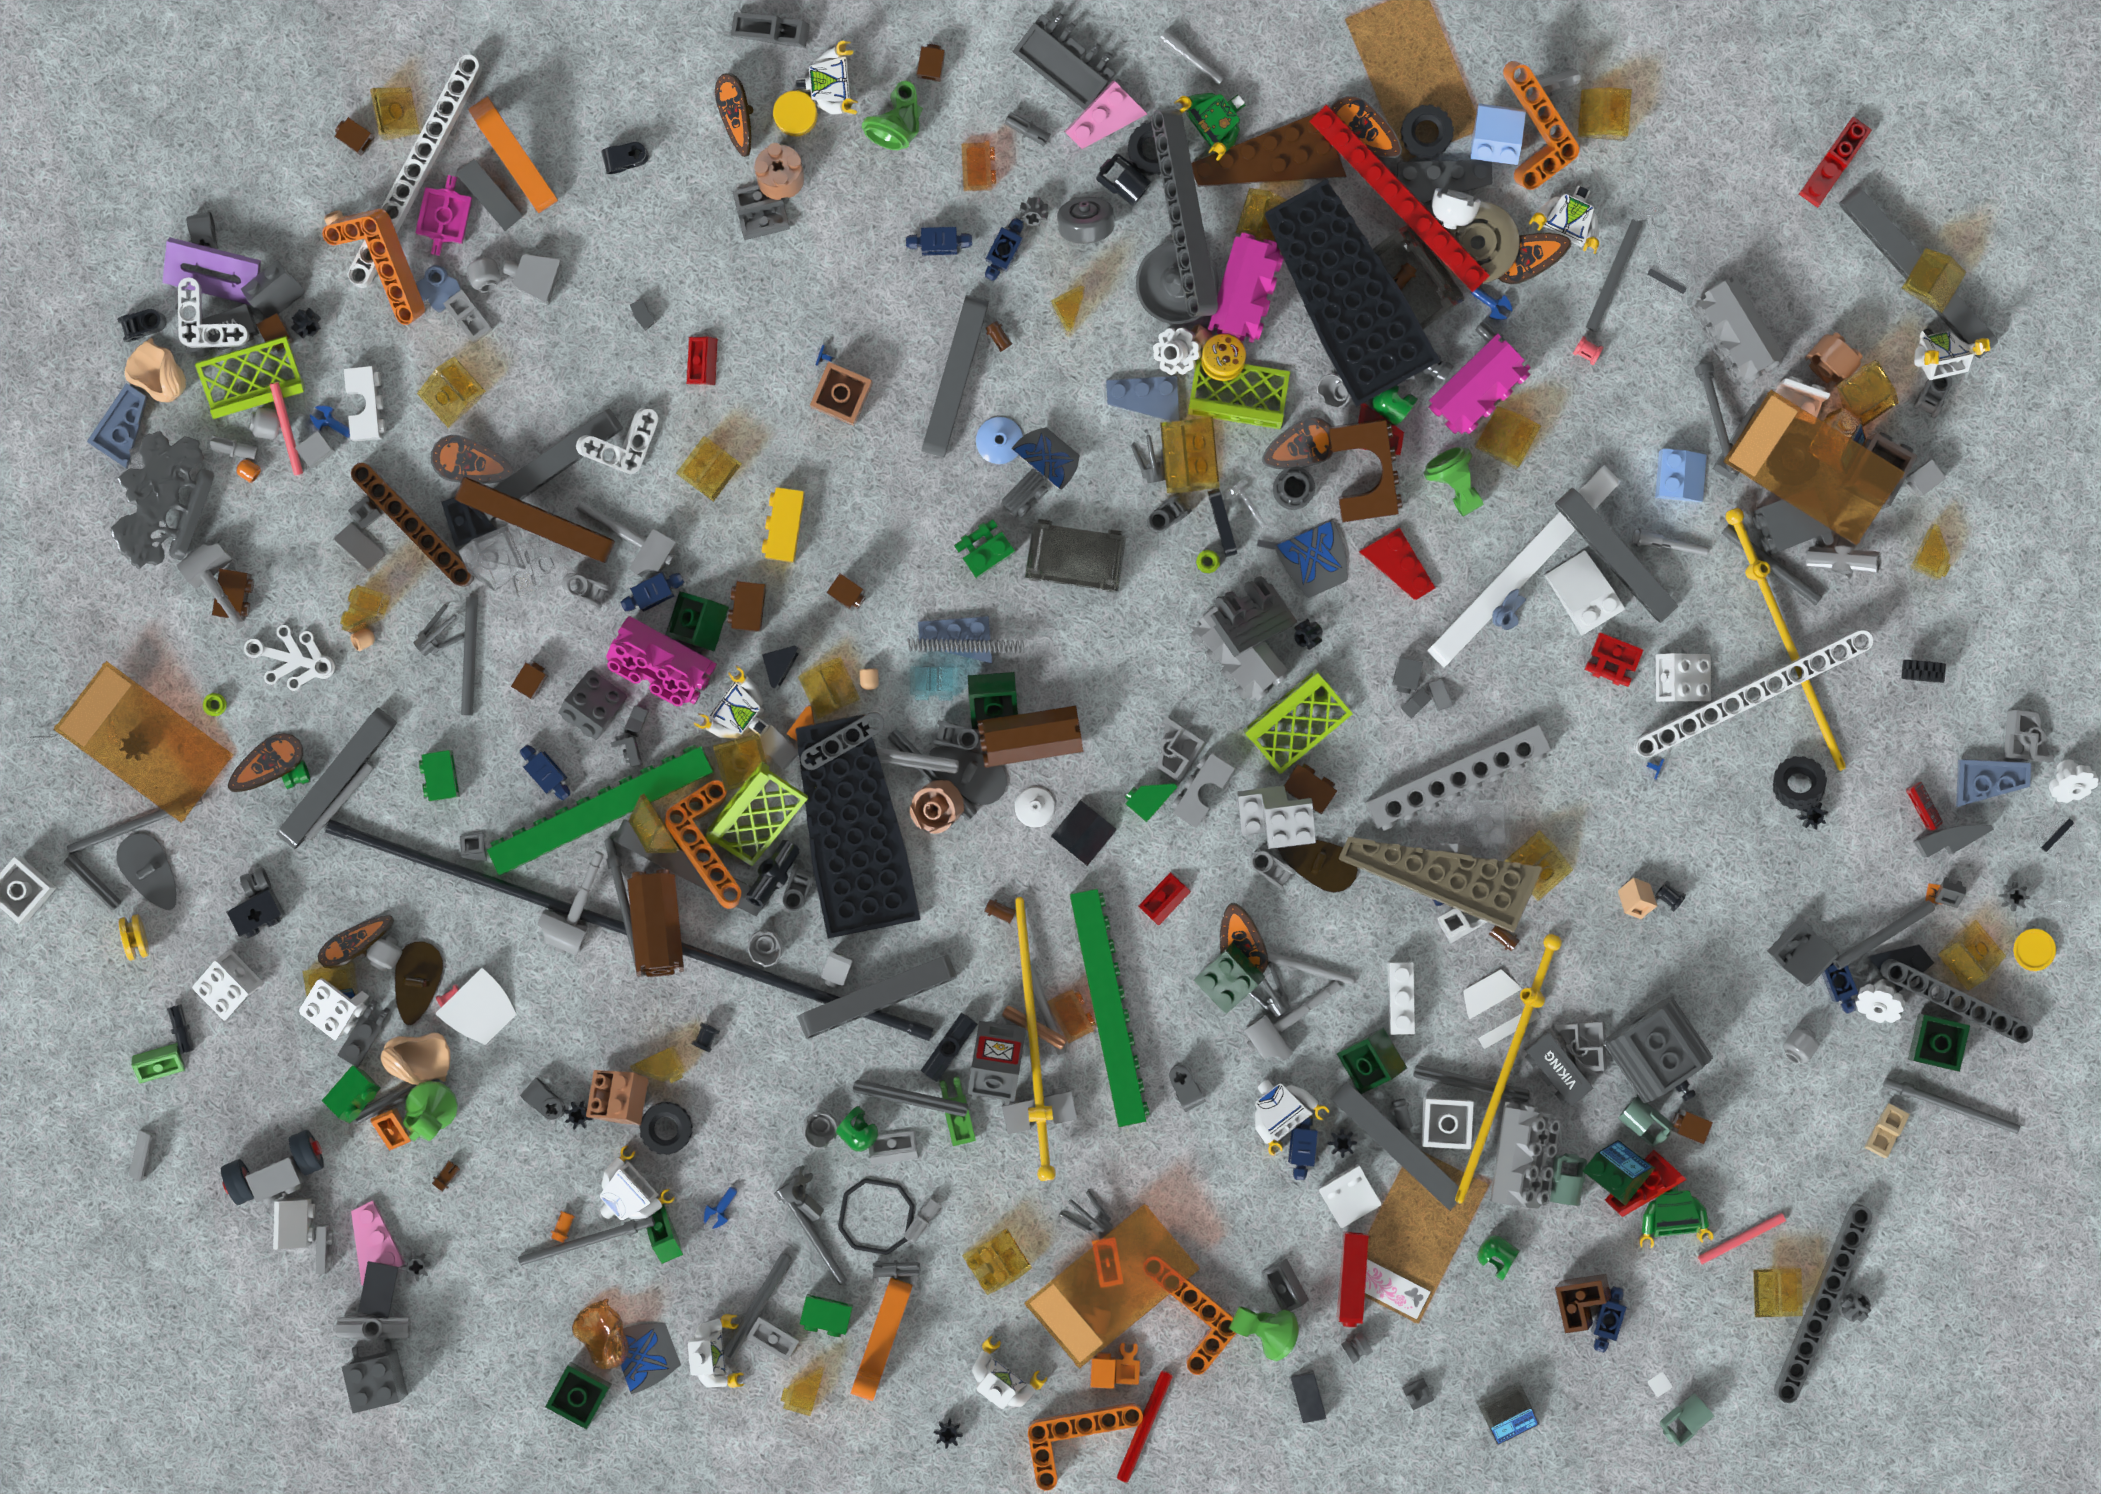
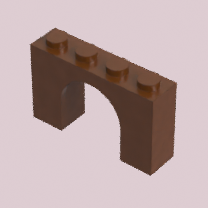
(1381, 499)

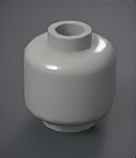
(483, 274)
(265, 423)
(384, 953)
(1800, 1046)

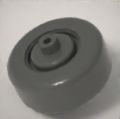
(1085, 220)

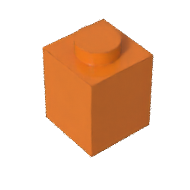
(1103, 1371)

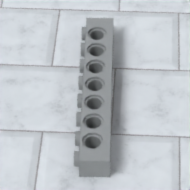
(1537, 751)

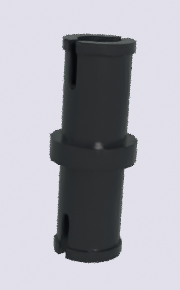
(180, 1029)

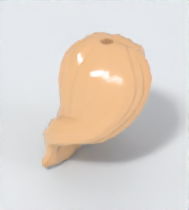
(155, 372)
(417, 1058)

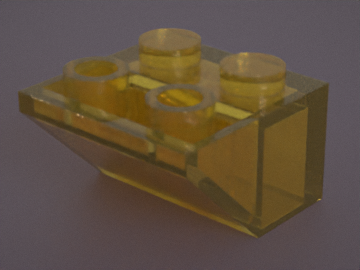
(1604, 113)
(1867, 393)
(1507, 437)
(708, 468)
(365, 608)
(997, 1261)
(1777, 1291)

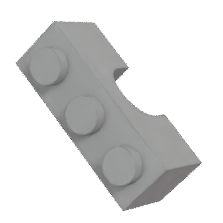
(1211, 771)
(1017, 1115)

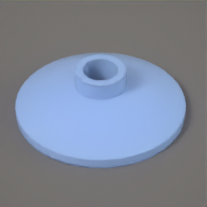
(986, 442)

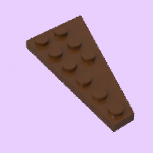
(1281, 155)

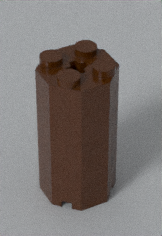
(1030, 736)
(655, 923)

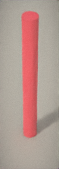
(286, 428)
(1741, 1238)

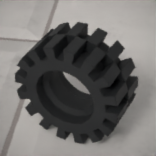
(1923, 671)

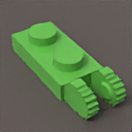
(960, 1127)

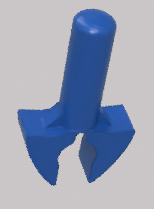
(1492, 303)
(330, 421)
(720, 1208)

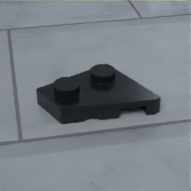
(465, 522)
(1912, 956)

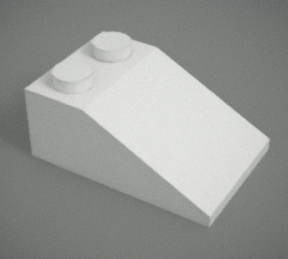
(1584, 592)

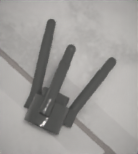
(1154, 471)
(427, 641)
(1277, 1001)
(1098, 1226)

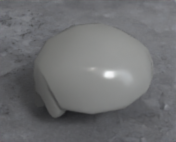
(1333, 391)
(765, 947)
(819, 1129)

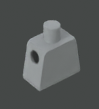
(535, 276)

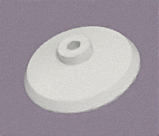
(1035, 806)

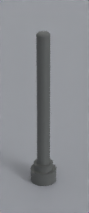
(1705, 374)
(814, 1238)

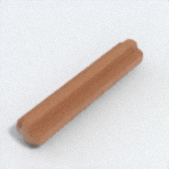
(1043, 1032)

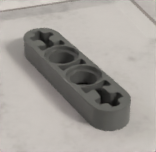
(840, 737)

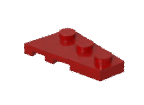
(1399, 563)
(1659, 1181)

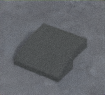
(759, 213)

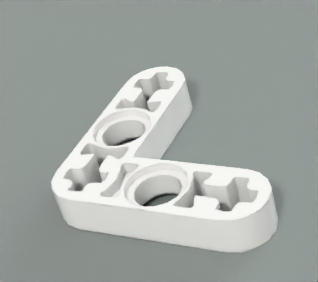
(202, 330)
(623, 453)

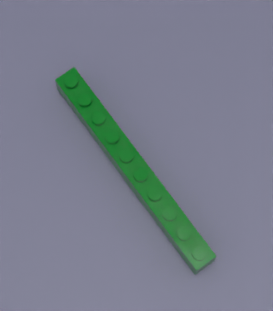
(600, 810)
(1108, 1009)

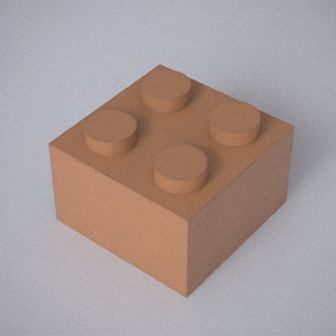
(841, 394)

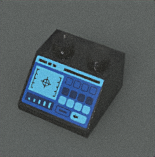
(1508, 1413)

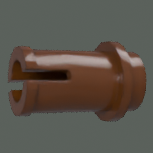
(1404, 275)
(998, 336)
(999, 911)
(1504, 937)
(445, 1177)

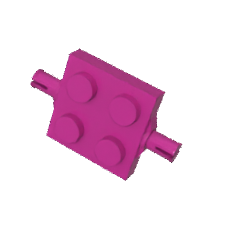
(444, 215)

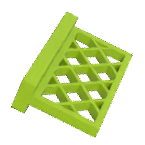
(254, 397)
(1236, 412)
(1287, 704)
(742, 800)

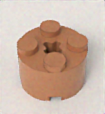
(779, 171)
(1833, 359)
(948, 809)

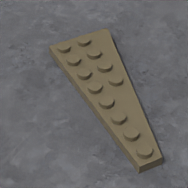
(1471, 884)

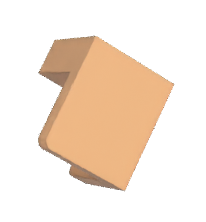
(1637, 898)

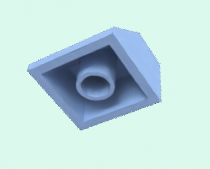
(1498, 134)
(1680, 475)

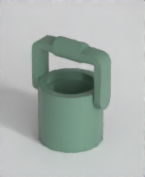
(1640, 1116)
(1565, 1187)
(1692, 1414)

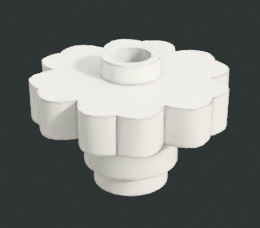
(1186, 347)
(2072, 781)
(1880, 1001)

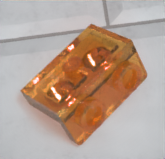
(977, 166)
(1071, 1015)

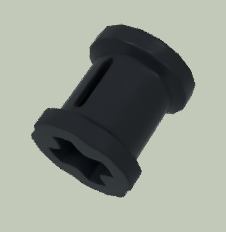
(1670, 896)
(705, 1037)

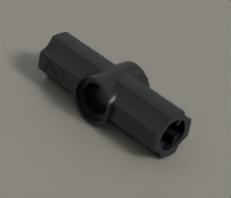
(772, 874)
(939, 1060)

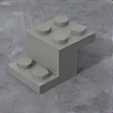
(1281, 820)

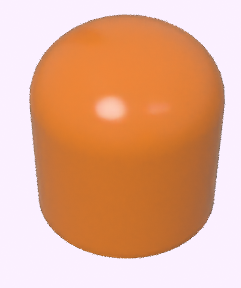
(248, 470)

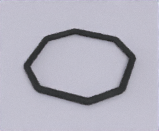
(843, 1208)

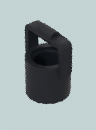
(1129, 185)

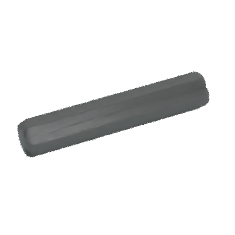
(92, 882)
(385, 1103)

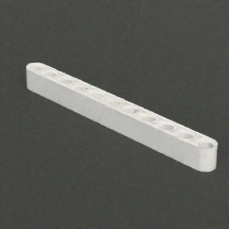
(424, 162)
(1518, 572)
(1762, 685)

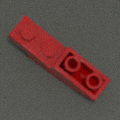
(1835, 161)

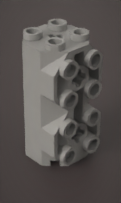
(1737, 330)
(1250, 671)
(1523, 1147)

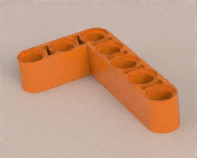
(1543, 123)
(512, 154)
(387, 255)
(701, 845)
(1213, 1321)
(881, 1339)
(1073, 1431)

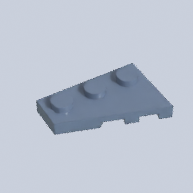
(1146, 395)
(120, 426)
(958, 629)
(1987, 779)

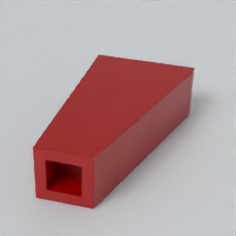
(1352, 1279)

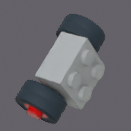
(282, 1176)

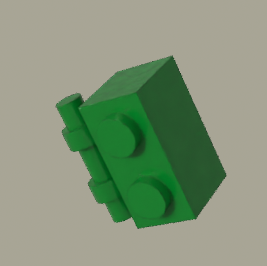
(987, 555)

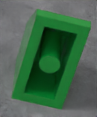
(1148, 799)
(664, 1237)

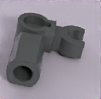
(796, 1193)

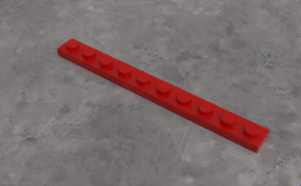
(1399, 198)

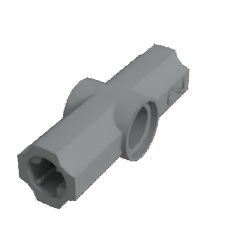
(1844, 559)
(358, 1327)

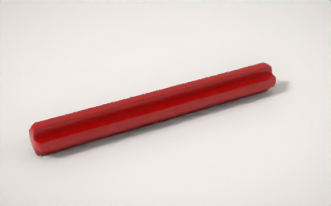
(1145, 1426)

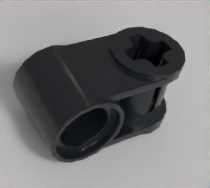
(620, 157)
(137, 324)

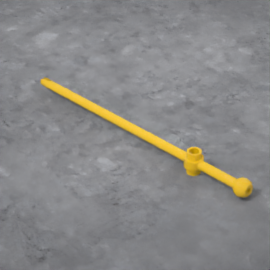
(1758, 571)
(1532, 999)
(1040, 1112)

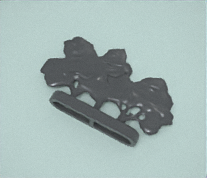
(155, 493)

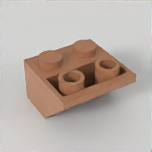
(617, 1097)

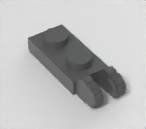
(363, 1036)

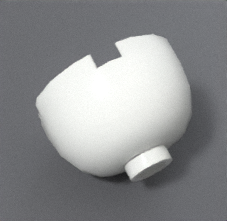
(1454, 208)

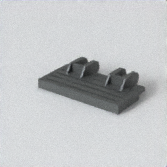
(1063, 63)
(1253, 618)

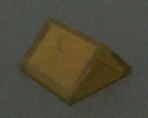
(394, 112)
(1934, 279)
(1067, 308)
(829, 687)
(738, 760)
(651, 829)

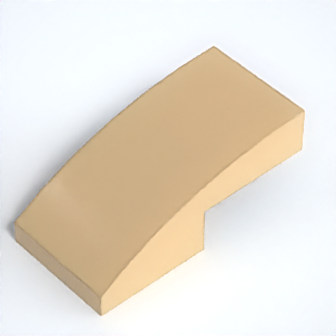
(1886, 1130)

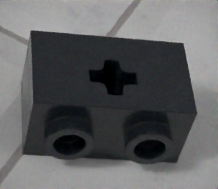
(242, 914)

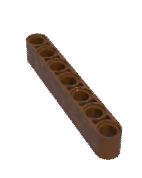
(403, 517)
(534, 519)

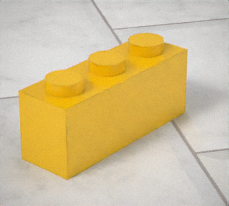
(783, 524)

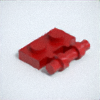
(1616, 652)

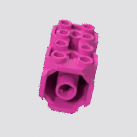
(1246, 287)
(1479, 385)
(670, 667)

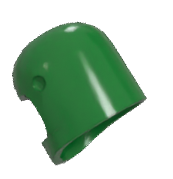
(1392, 406)
(859, 1136)
(1497, 1247)

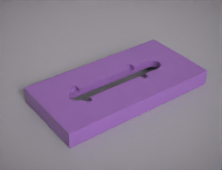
(210, 258)

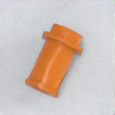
(562, 1227)

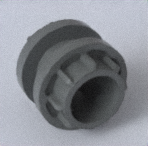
(1297, 474)

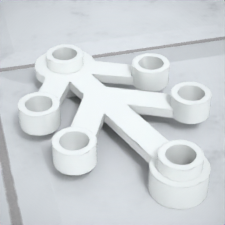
(294, 658)

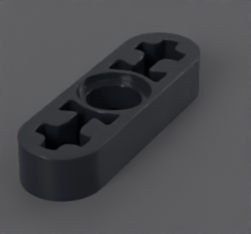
(1222, 522)

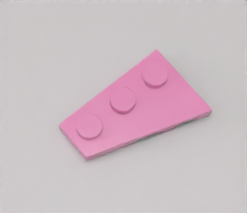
(1105, 115)
(373, 1239)

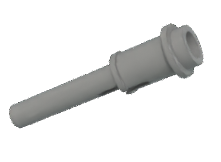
(1181, 49)
(1657, 541)

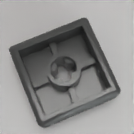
(1021, 496)

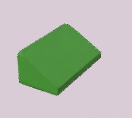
(157, 1063)

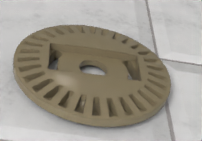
(1500, 238)

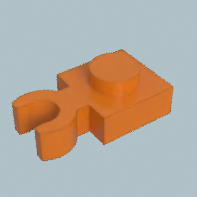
(1127, 1369)

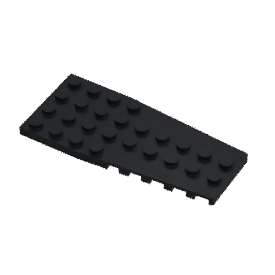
(1349, 295)
(854, 835)

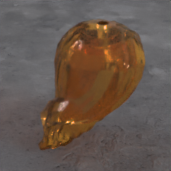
(602, 1334)

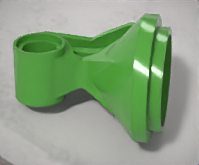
(899, 126)
(1453, 469)
(429, 1109)
(1276, 1330)

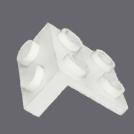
(332, 1009)

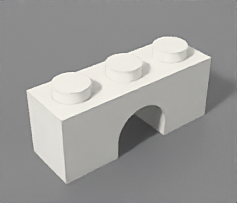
(368, 423)
(1458, 924)
(1401, 998)

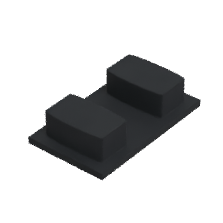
(378, 1289)

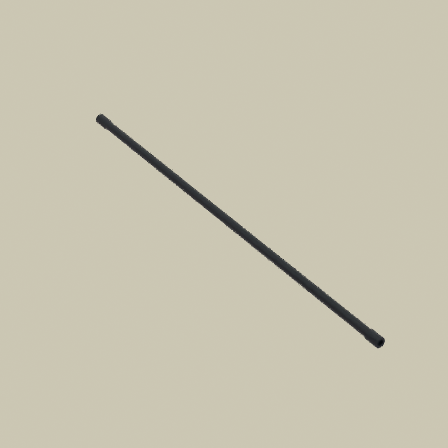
(346, 832)

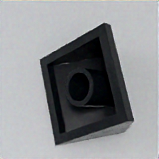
(779, 664)
(1083, 832)

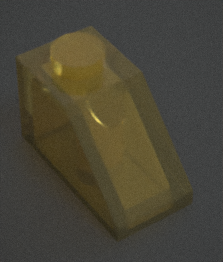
(1932, 555)
(662, 1065)
(803, 1392)

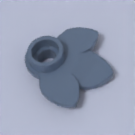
(438, 291)
(1505, 614)

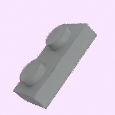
(324, 1239)
(773, 1338)

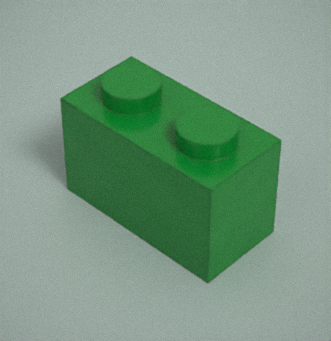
(439, 775)
(351, 1094)
(826, 1315)

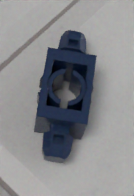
(939, 241)
(992, 271)
(652, 592)
(545, 772)
(1848, 1004)
(1302, 1148)
(1601, 1343)

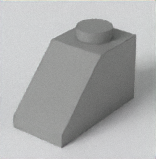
(837, 969)

